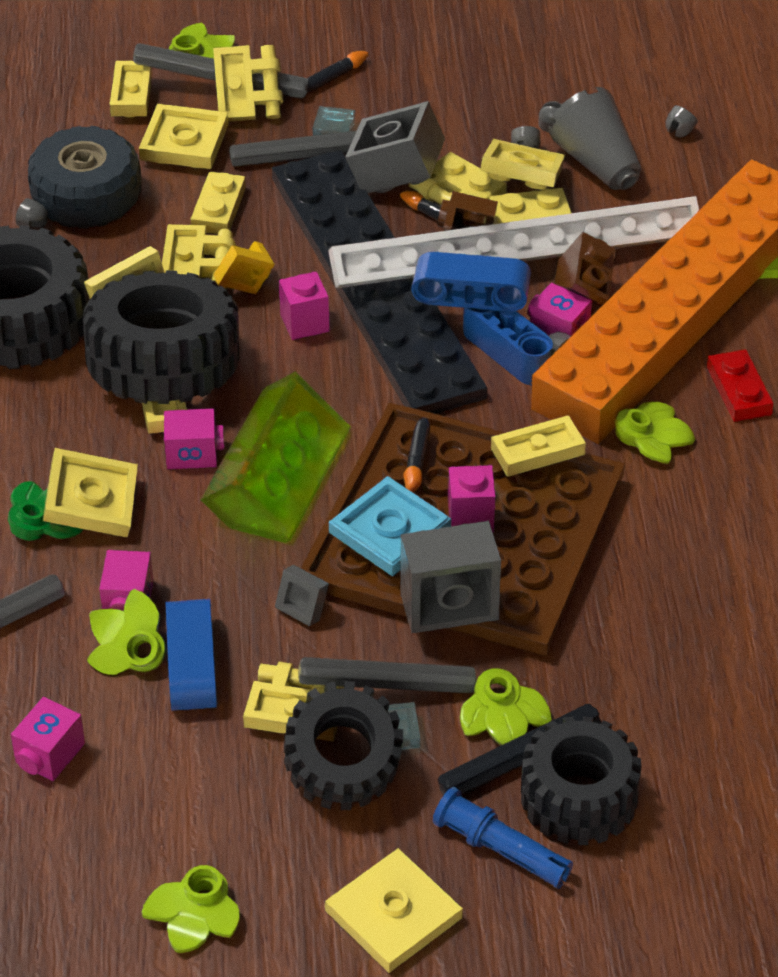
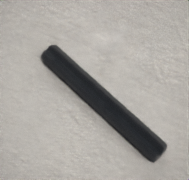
(501, 759)

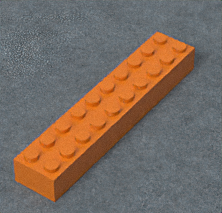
(663, 307)

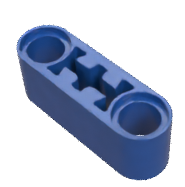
(471, 281)
(508, 340)
(190, 655)

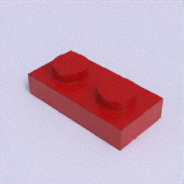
(739, 385)

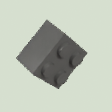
(395, 148)
(450, 576)

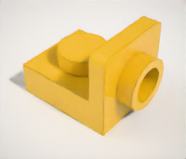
(244, 268)

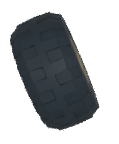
(85, 176)

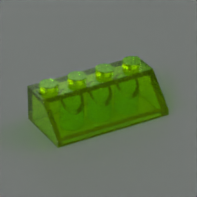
(277, 461)

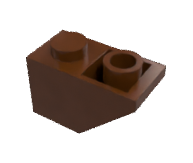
(587, 268)

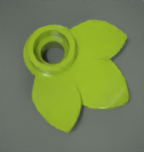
(197, 41)
(653, 430)
(123, 633)
(503, 714)
(193, 914)

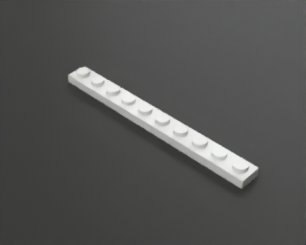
(521, 239)

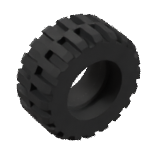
(53, 314)
(161, 336)

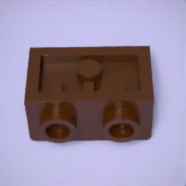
(471, 209)

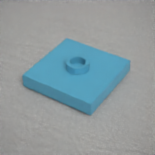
(380, 517)

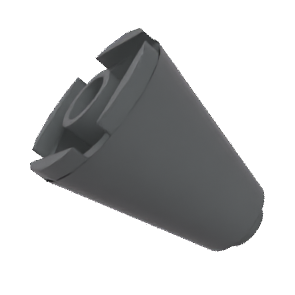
(596, 136)

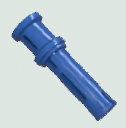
(485, 829)

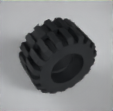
(352, 710)
(576, 809)

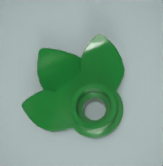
(27, 515)

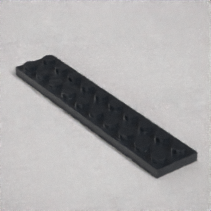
(405, 335)

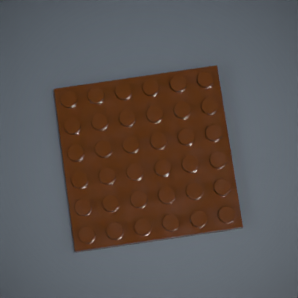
(541, 524)

